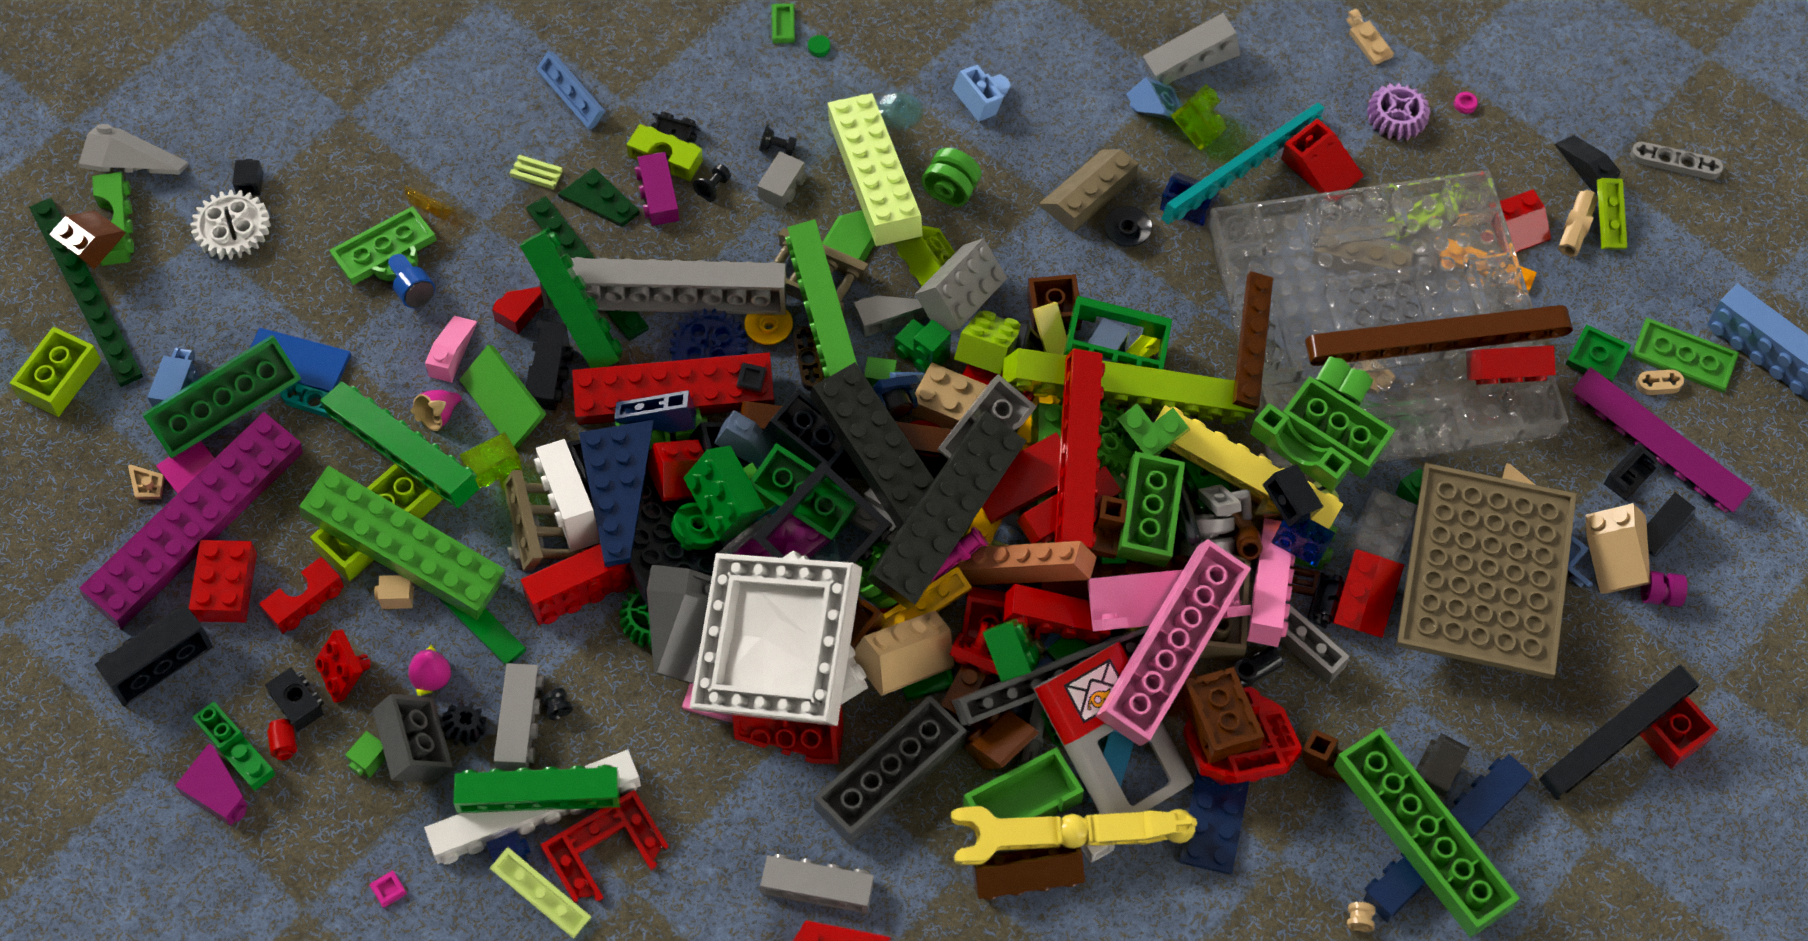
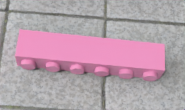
(1271, 590)

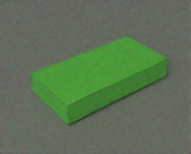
(783, 23)

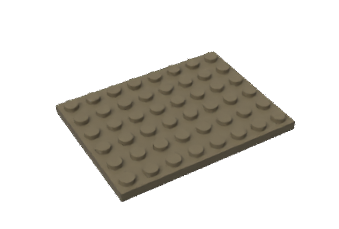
(1487, 571)

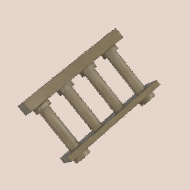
(839, 261)
(523, 523)

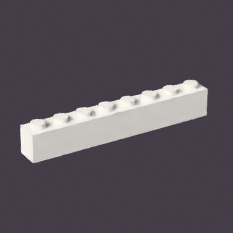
(472, 830)

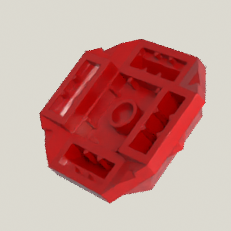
(1275, 756)

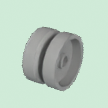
(1210, 528)

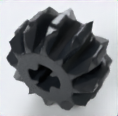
(469, 731)

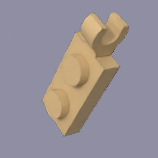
(1368, 39)

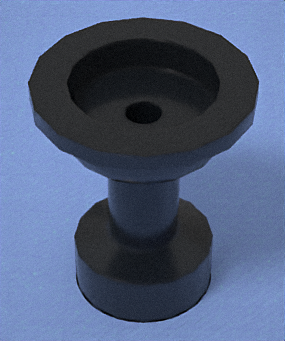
(769, 139)
(707, 187)

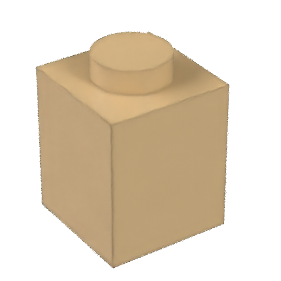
(394, 592)

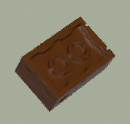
(1221, 715)

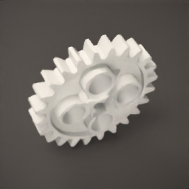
(209, 230)

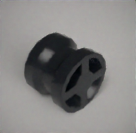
(556, 704)

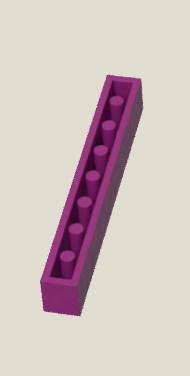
(1663, 440)

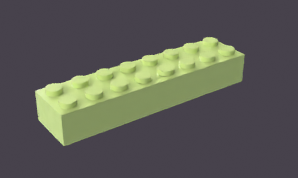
(874, 170)

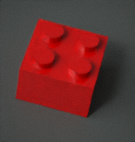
(1680, 733)

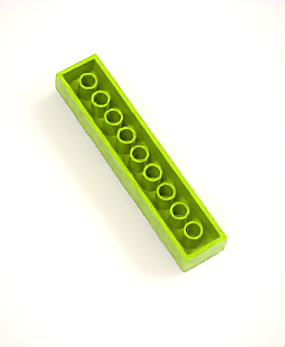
(1130, 385)

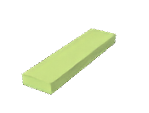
(540, 892)

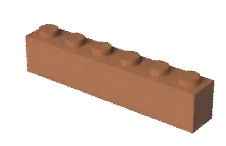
(1028, 563)

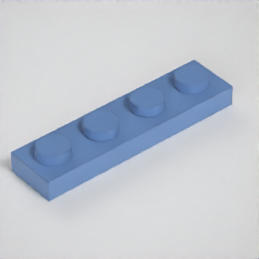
(570, 90)

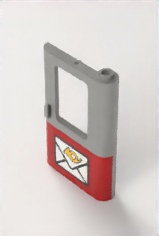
(1072, 707)

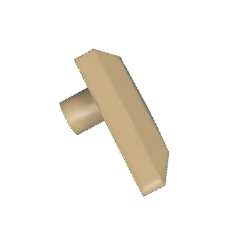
(146, 483)

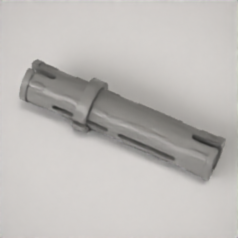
(1032, 749)

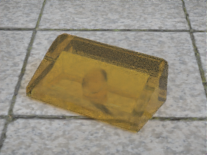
(428, 203)
(1265, 509)

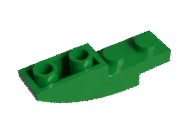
(234, 746)

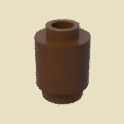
(1248, 542)

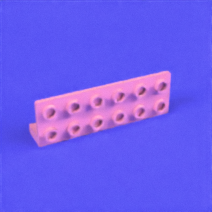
(1136, 599)

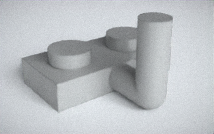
(1225, 503)

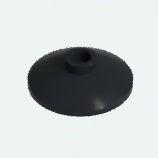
(1130, 218)

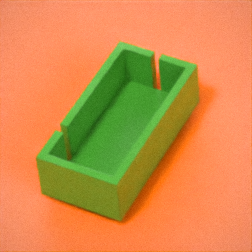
(1030, 789)

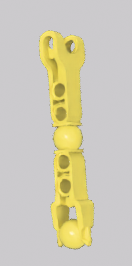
(1070, 830)

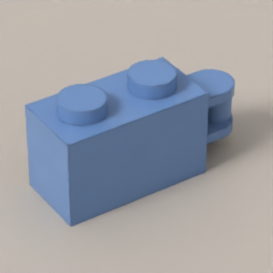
(173, 375)

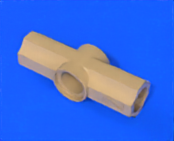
(1578, 223)

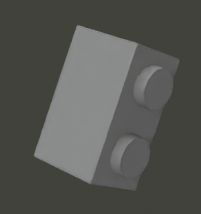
(781, 180)

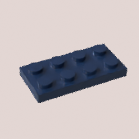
(1218, 826)

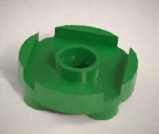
(686, 534)

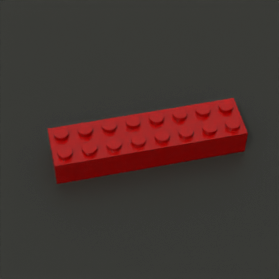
(709, 381)

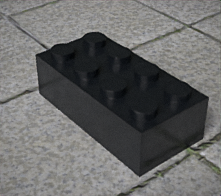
(153, 655)

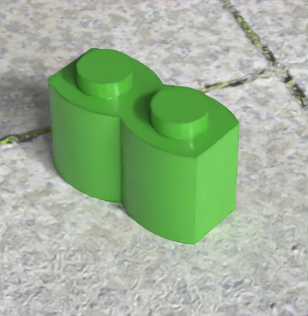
(1344, 380)

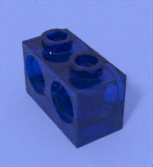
(1304, 540)

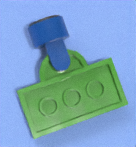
(391, 255)

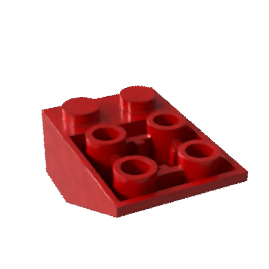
(1321, 159)

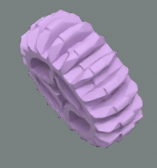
(1398, 118)

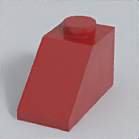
(517, 308)

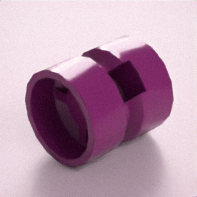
(1666, 589)

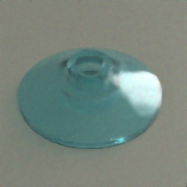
(900, 117)

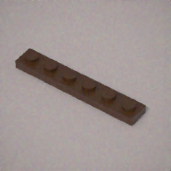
(1252, 341)

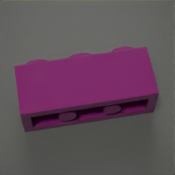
(657, 189)

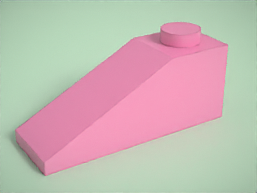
(449, 349)

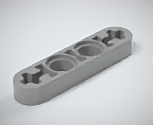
(1676, 157)

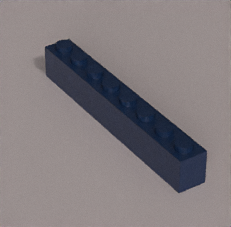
(1472, 812)

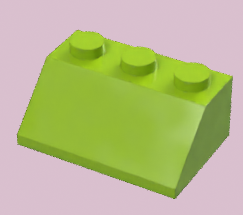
(925, 253)

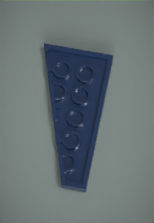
(616, 476)

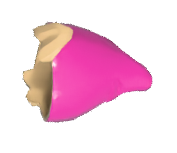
(435, 408)

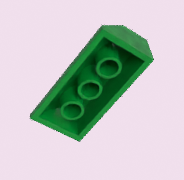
(825, 510)

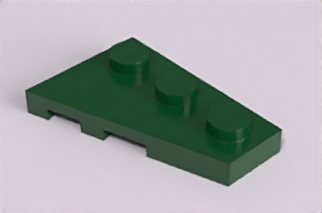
(599, 196)

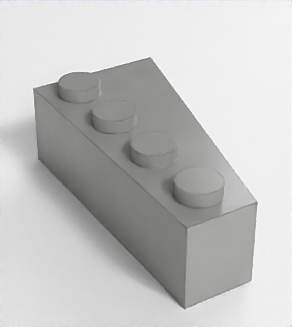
(1193, 51)

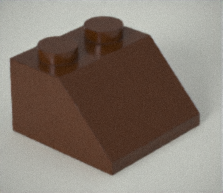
(88, 236)
(967, 681)
(999, 740)

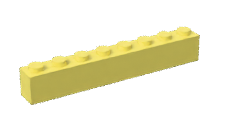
(1238, 465)

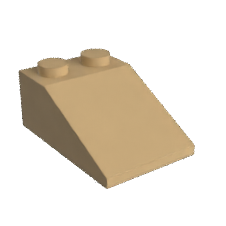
(1619, 548)

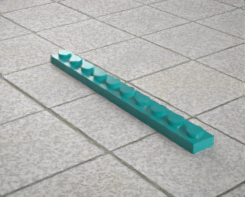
(1239, 165)

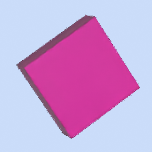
(388, 889)

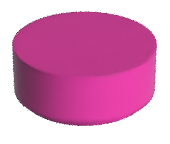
(1465, 102)

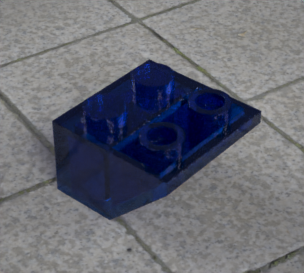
(1178, 184)

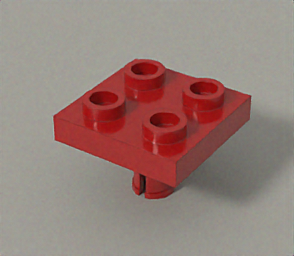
(974, 651)
(340, 665)

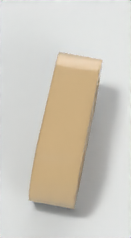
(1659, 380)

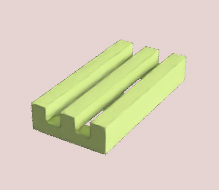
(519, 165)

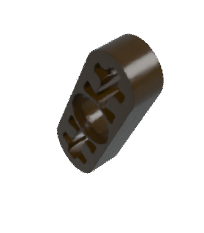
(804, 368)

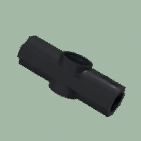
(1258, 665)

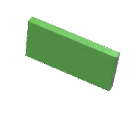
(1688, 354)
(502, 396)

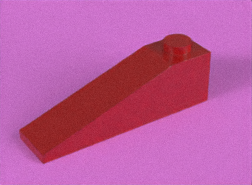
(816, 741)

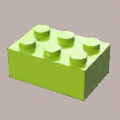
(987, 341)
(55, 371)

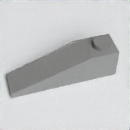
(119, 149)
(999, 400)

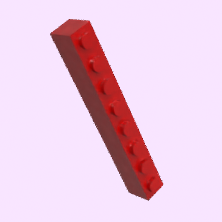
(1079, 447)

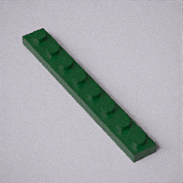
(547, 216)

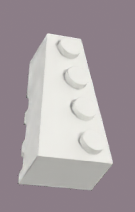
(567, 495)

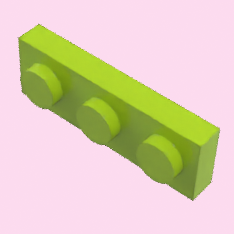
(1612, 214)

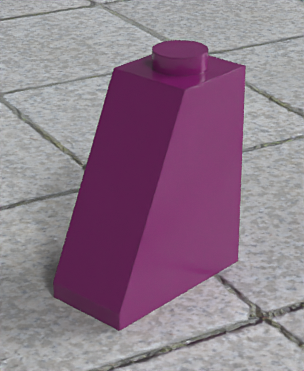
(212, 787)

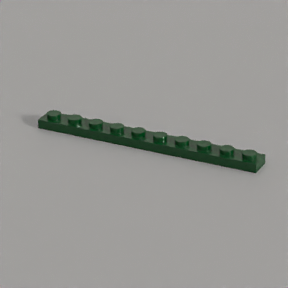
(88, 298)

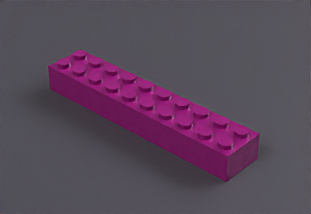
(194, 514)

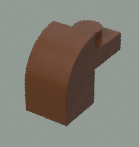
(1108, 524)
(1321, 754)

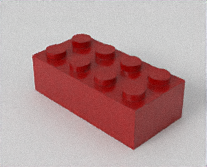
(572, 584)

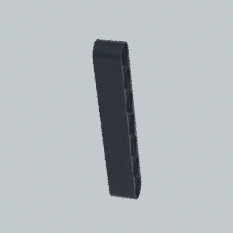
(1619, 732)

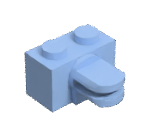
(980, 91)

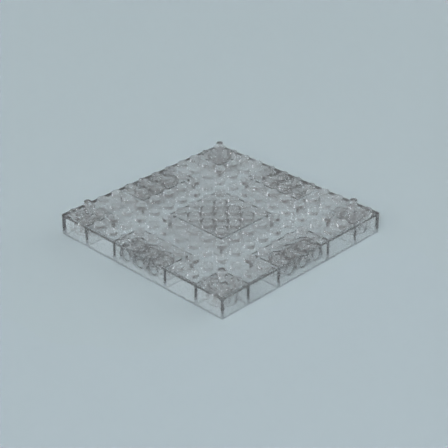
(1385, 261)

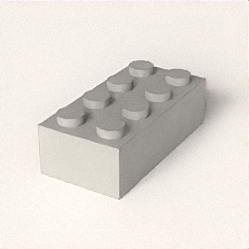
(961, 285)

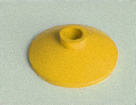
(756, 324)

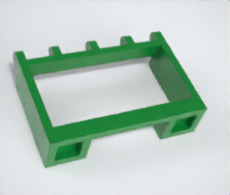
(1153, 326)

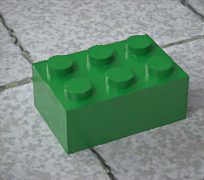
(724, 492)

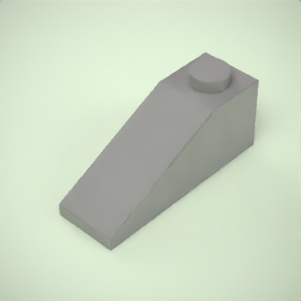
(885, 312)

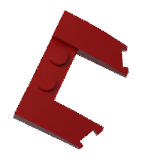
(564, 848)

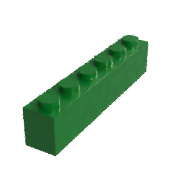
(571, 299)
(536, 789)

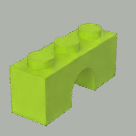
(684, 156)

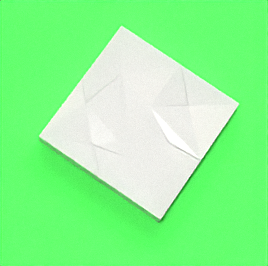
(776, 638)

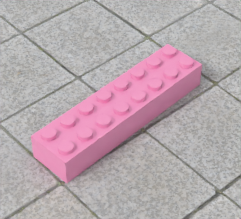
(1173, 643)

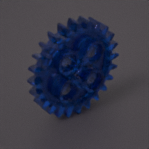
(687, 344)

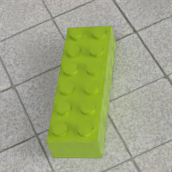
(395, 487)

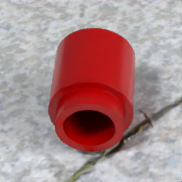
(281, 739)

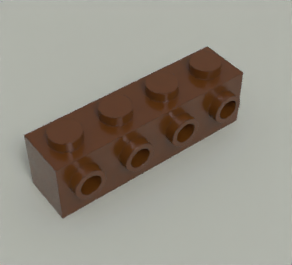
(1028, 871)

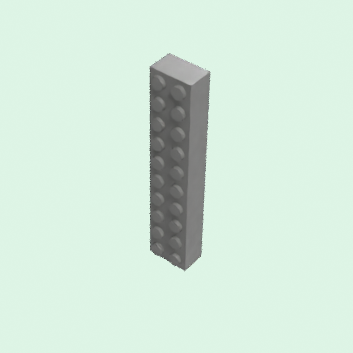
(682, 285)

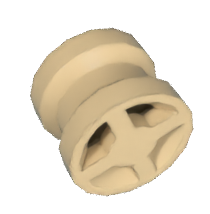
(1361, 916)

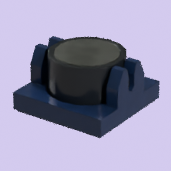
(898, 394)

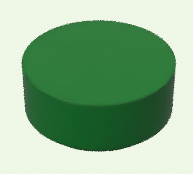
(818, 46)

